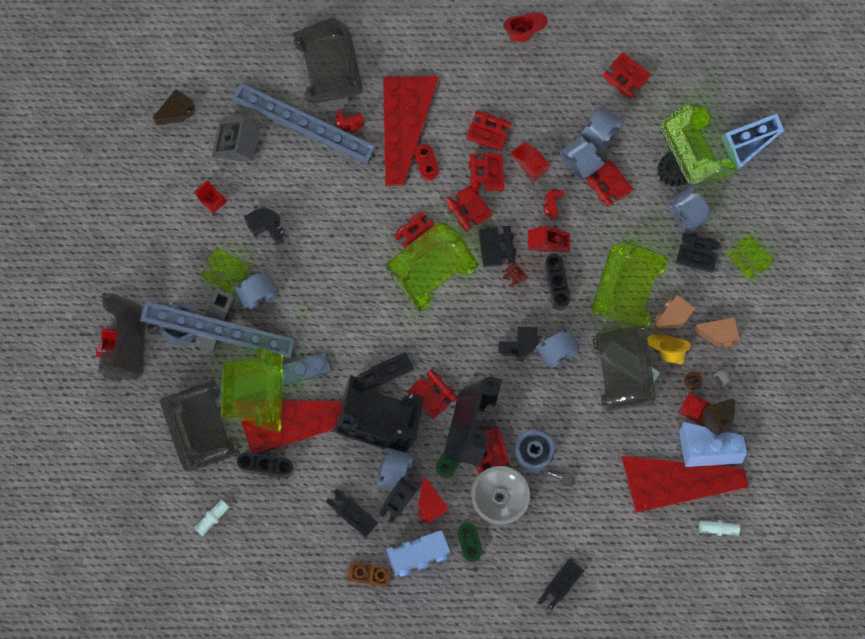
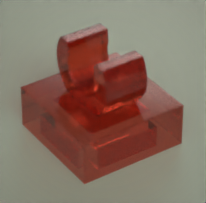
(516, 273)

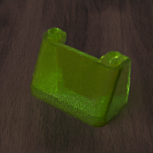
(690, 147)
(430, 263)
(628, 283)

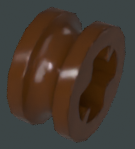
(690, 375)

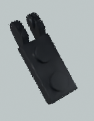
(388, 370)
(398, 499)
(353, 514)
(561, 583)

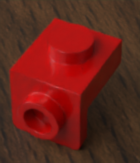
(351, 123)
(210, 197)
(550, 206)
(107, 341)

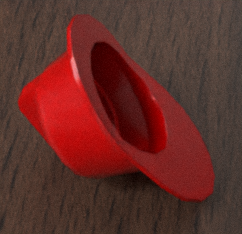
(523, 27)

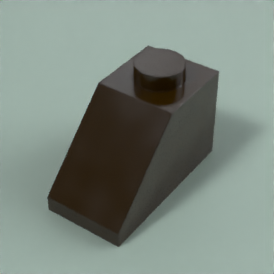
(175, 109)
(719, 416)

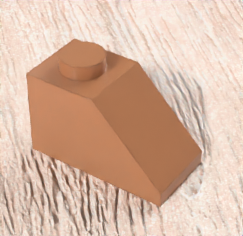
(719, 332)

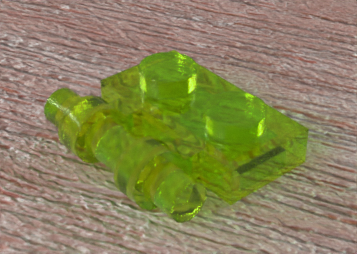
(754, 253)
(227, 265)

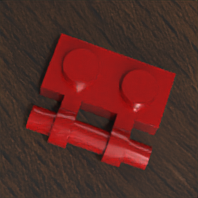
(630, 71)
(487, 135)
(492, 172)
(614, 181)
(473, 204)
(416, 220)
(432, 402)
(495, 450)

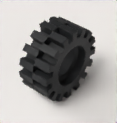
(664, 173)

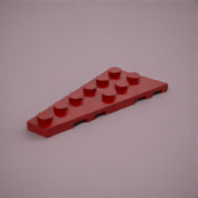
(404, 116)
(298, 422)
(668, 483)

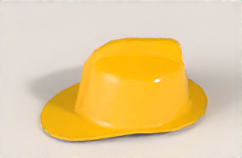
(670, 348)

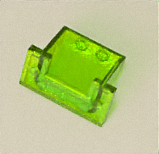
(253, 390)

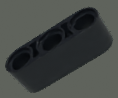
(557, 273)
(257, 459)

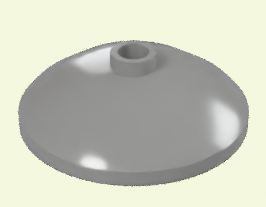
(507, 483)

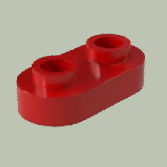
(426, 161)

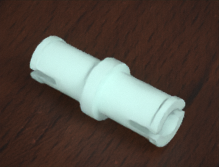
(212, 517)
(719, 528)

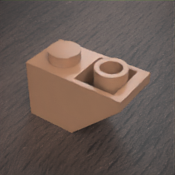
(675, 315)

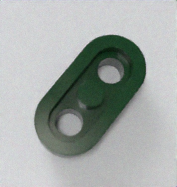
(444, 460)
(470, 542)

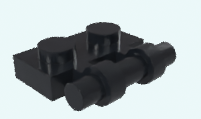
(490, 246)
(696, 257)

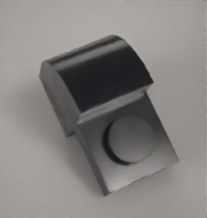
(263, 220)
(523, 347)

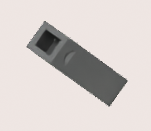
(218, 308)

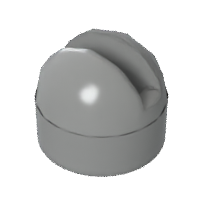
(721, 377)

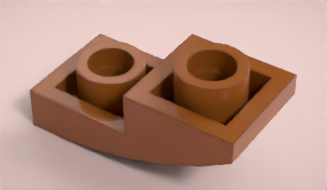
(368, 574)

